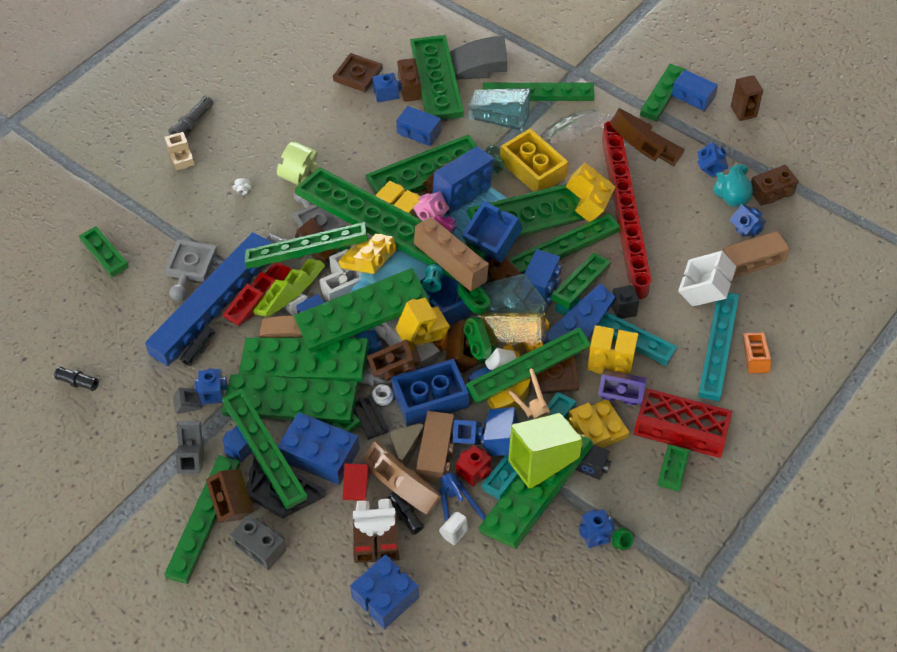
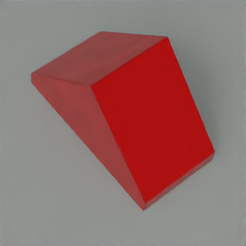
(356, 481)

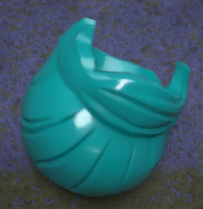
(734, 187)

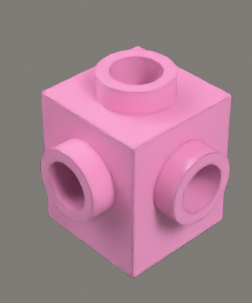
(430, 206)

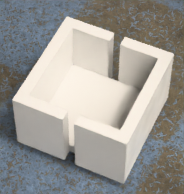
(707, 278)

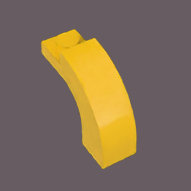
(504, 399)

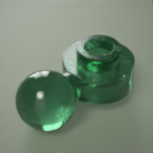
(494, 151)

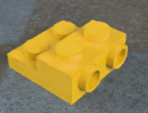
(369, 255)
(598, 423)

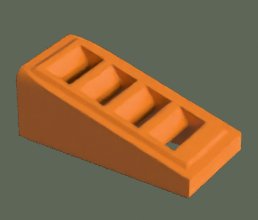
(757, 354)

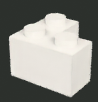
(340, 281)

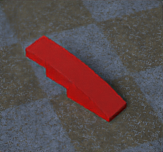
(247, 300)

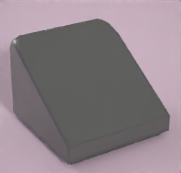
(186, 400)

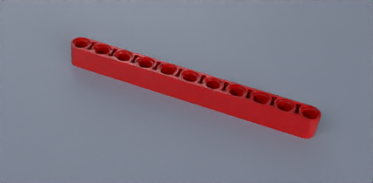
(626, 211)

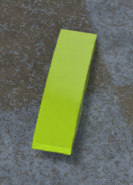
(285, 291)

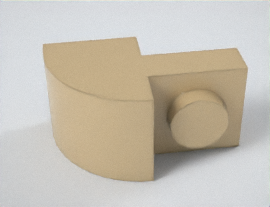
(179, 151)

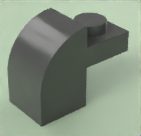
(190, 447)

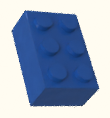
(464, 178)
(430, 389)
(319, 448)

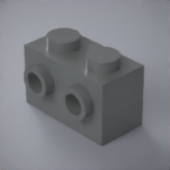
(258, 541)

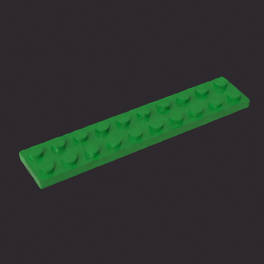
(360, 206)

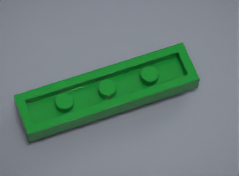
(661, 93)
(580, 280)

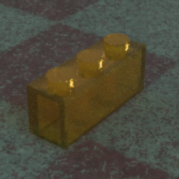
(515, 327)

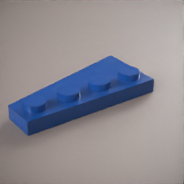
(584, 315)

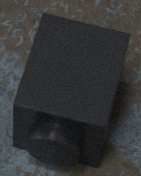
(626, 302)
(595, 462)

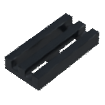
(363, 403)

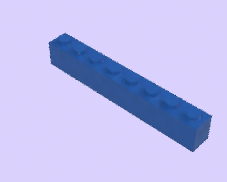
(204, 303)

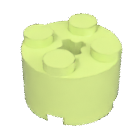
(297, 163)

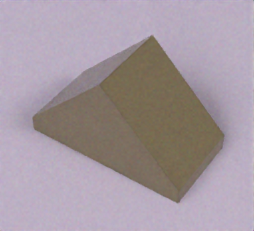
(406, 441)

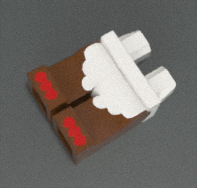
(372, 524)

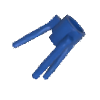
(453, 487)

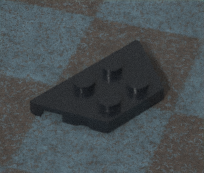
(263, 493)

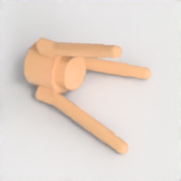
(538, 407)

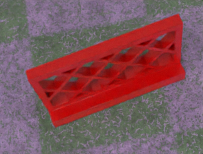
(679, 434)

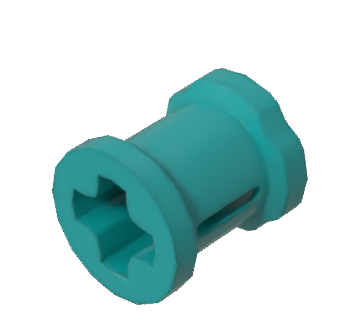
(430, 277)

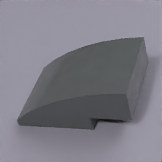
(480, 58)

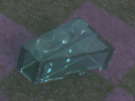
(501, 107)
(514, 296)

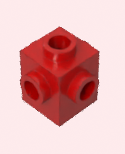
(473, 465)

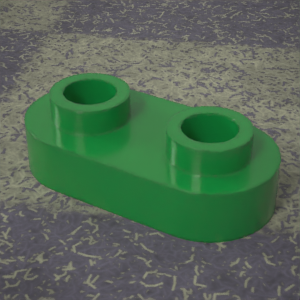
(475, 300)
(478, 338)

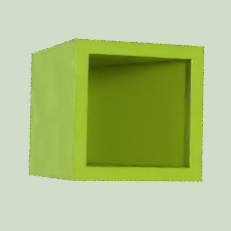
(543, 447)

